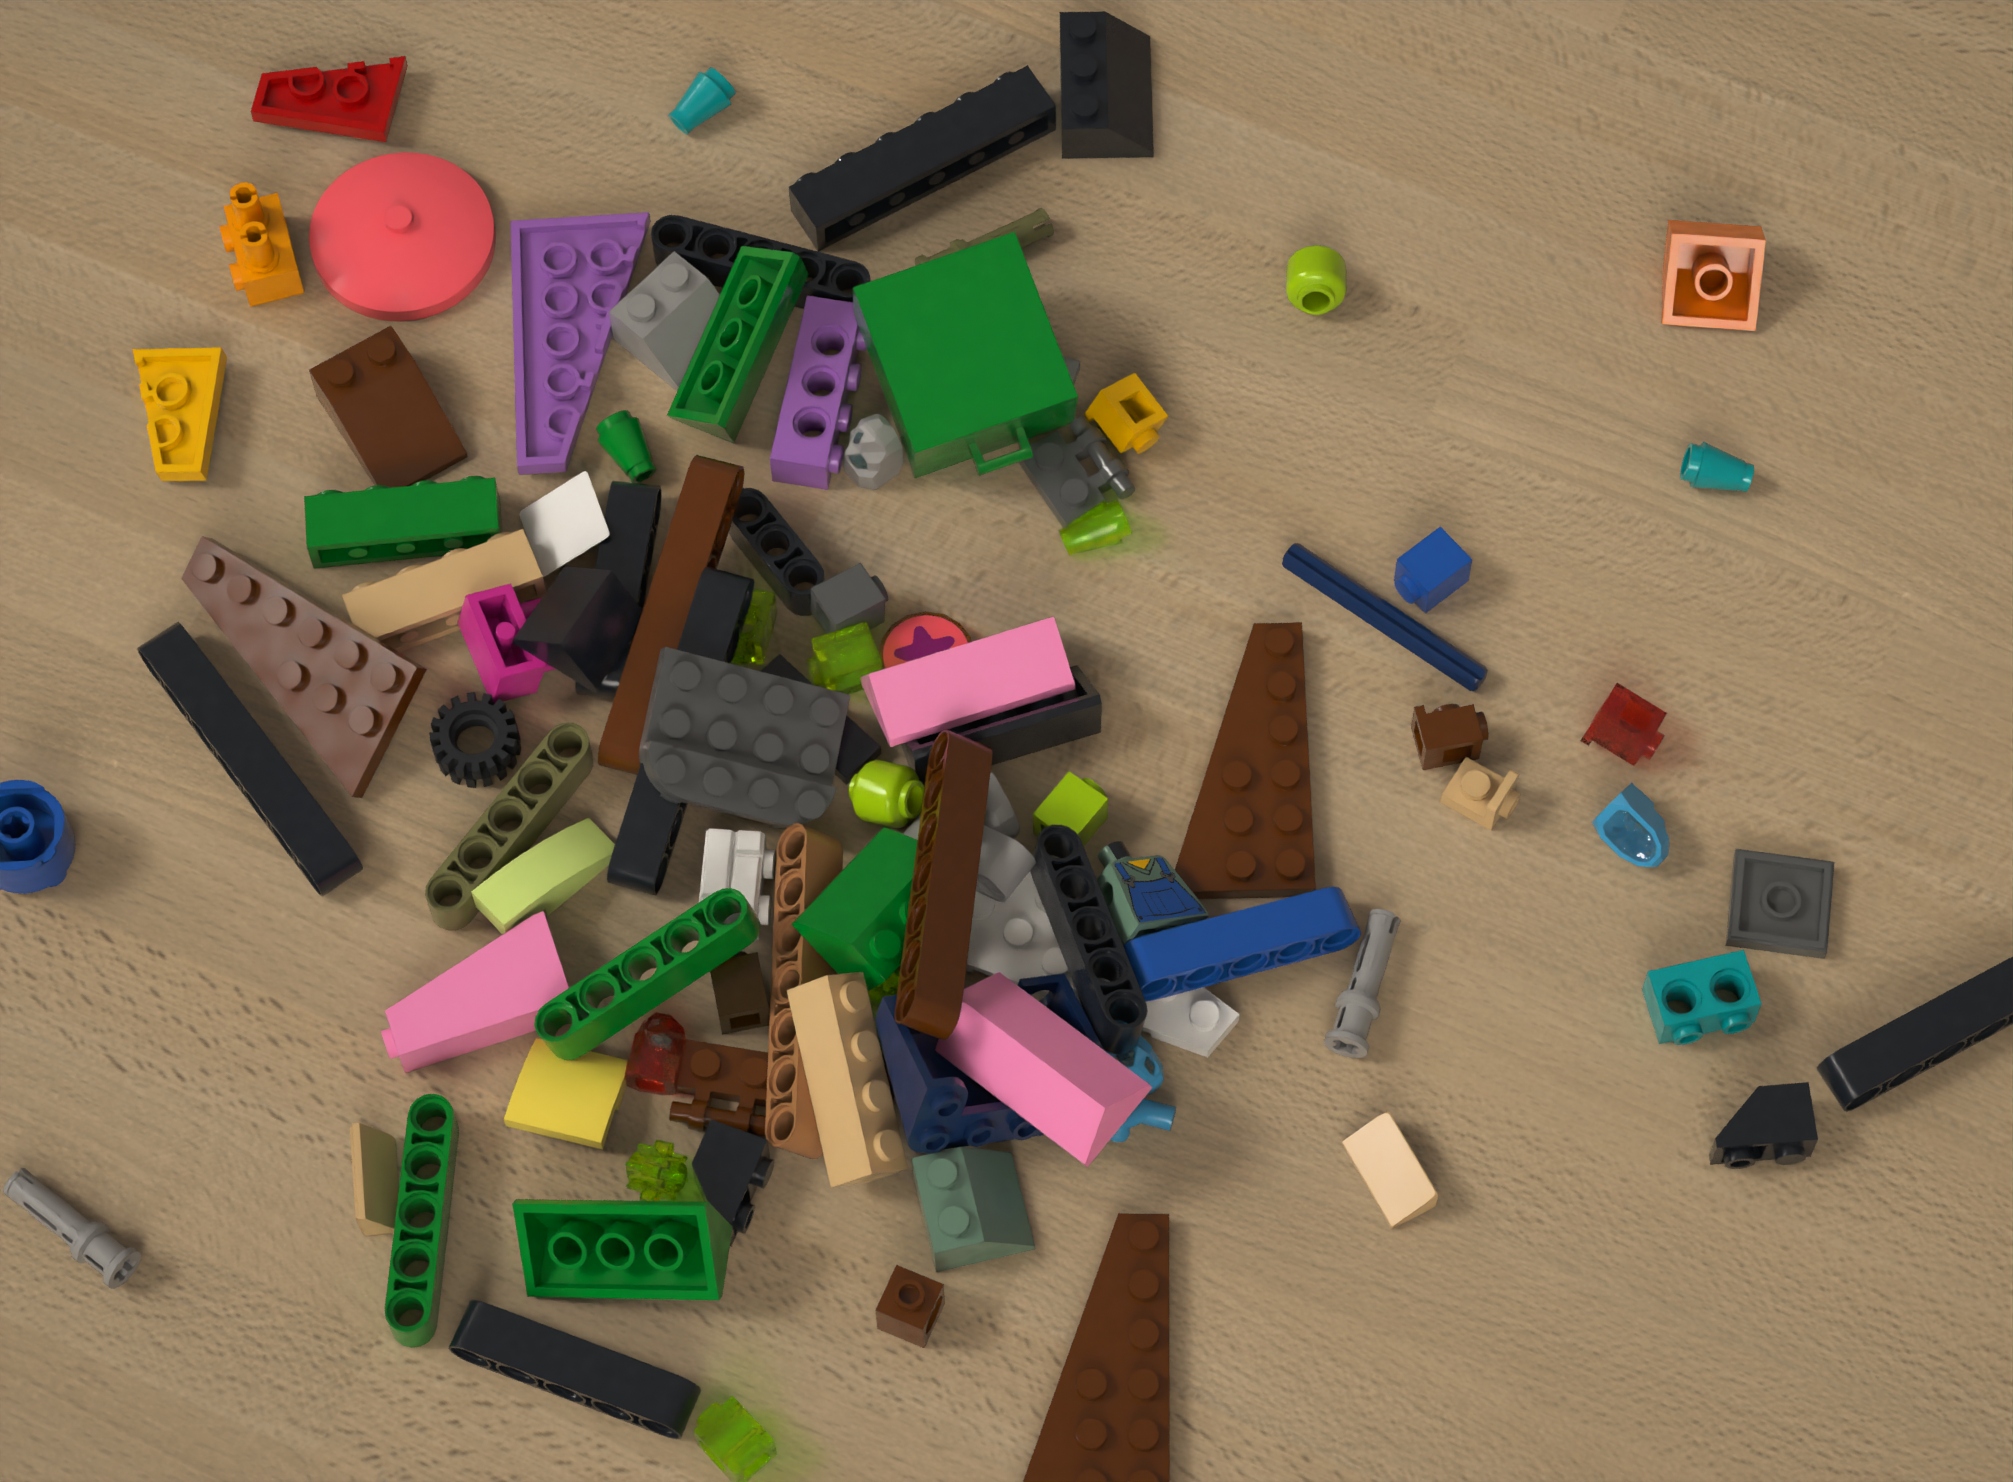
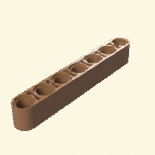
(804, 868)

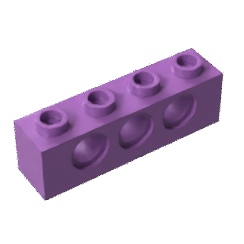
(812, 460)

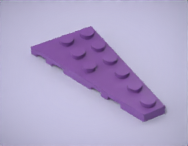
(562, 293)

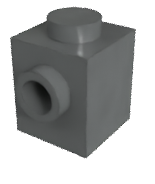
(849, 600)

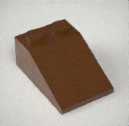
(387, 411)

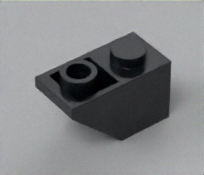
(1770, 1125)
(729, 1170)

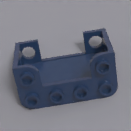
(941, 1103)

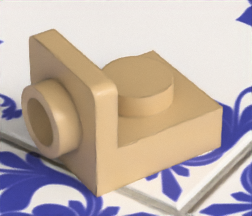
(1481, 793)

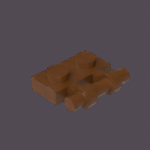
(726, 1075)

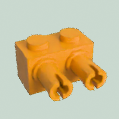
(261, 245)

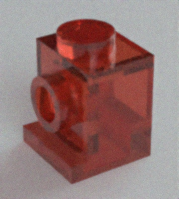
(1626, 725)

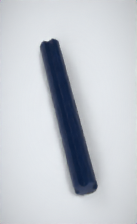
(1384, 617)

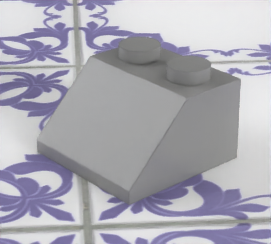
(665, 318)

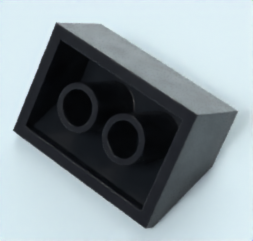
(1104, 87)

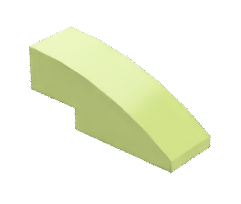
(544, 875)

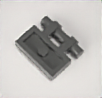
(1063, 480)

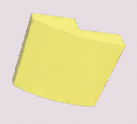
(567, 1097)

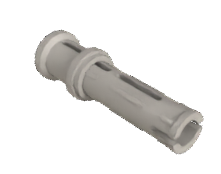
(1359, 1002)
(87, 1240)

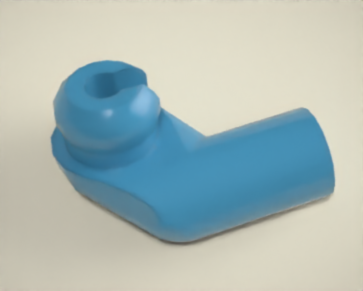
(1147, 1113)

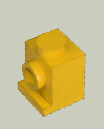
(1128, 414)

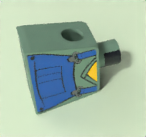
(1145, 893)

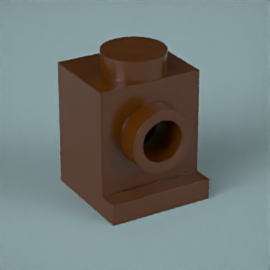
(1448, 734)

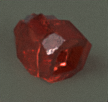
(656, 1055)

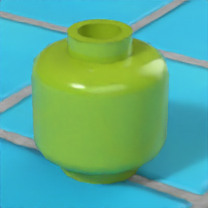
(1316, 279)
(886, 793)

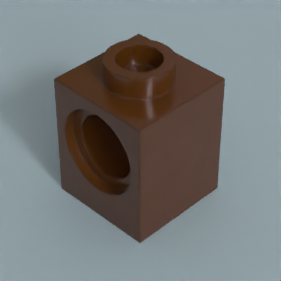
(910, 1306)

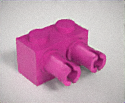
(489, 625)

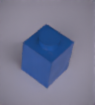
(1432, 570)

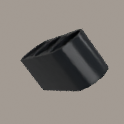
(772, 532)

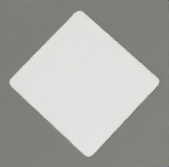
(564, 523)

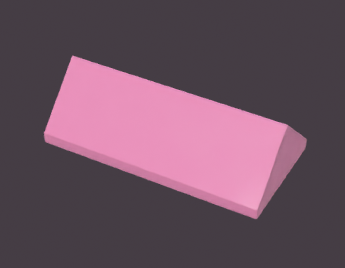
(969, 682)
(1042, 1067)

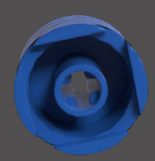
(34, 838)

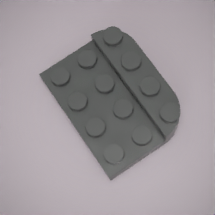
(741, 740)

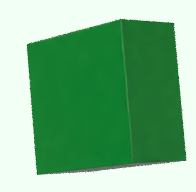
(966, 357)

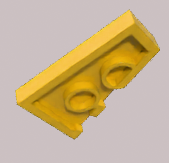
(182, 407)

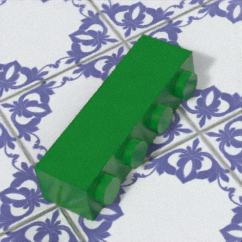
(400, 521)

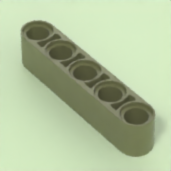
(511, 804)

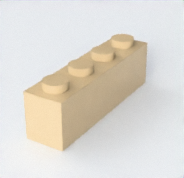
(428, 598)
(847, 1079)

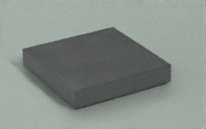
(1780, 903)

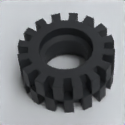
(467, 715)

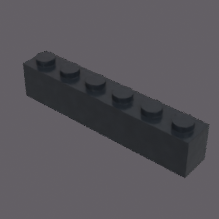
(922, 157)

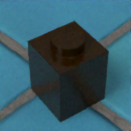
(740, 993)

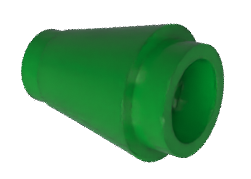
(626, 445)

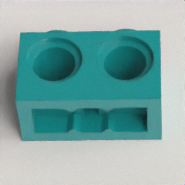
(1696, 987)

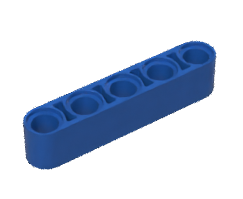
(1242, 943)

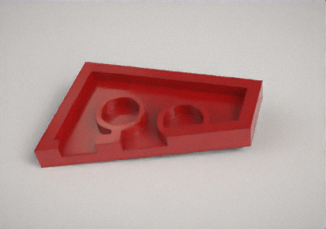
(338, 101)

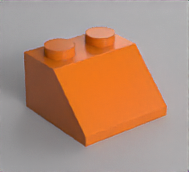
(1712, 275)

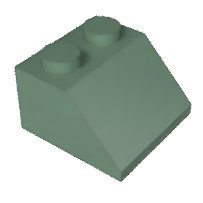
(971, 1206)

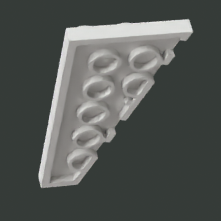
(1020, 944)

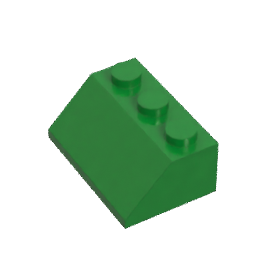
(864, 910)

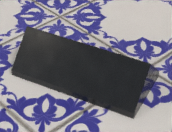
(1024, 728)

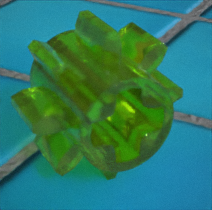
(656, 1171)

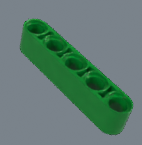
(623, 973)
(427, 1242)

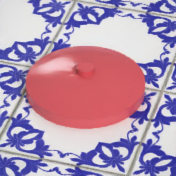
(402, 236)

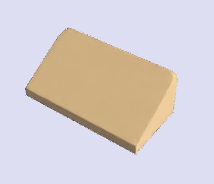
(1390, 1170)
(374, 1179)

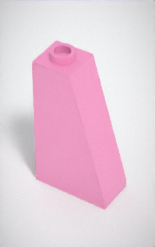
(479, 999)

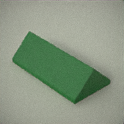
(739, 341)
(622, 1249)

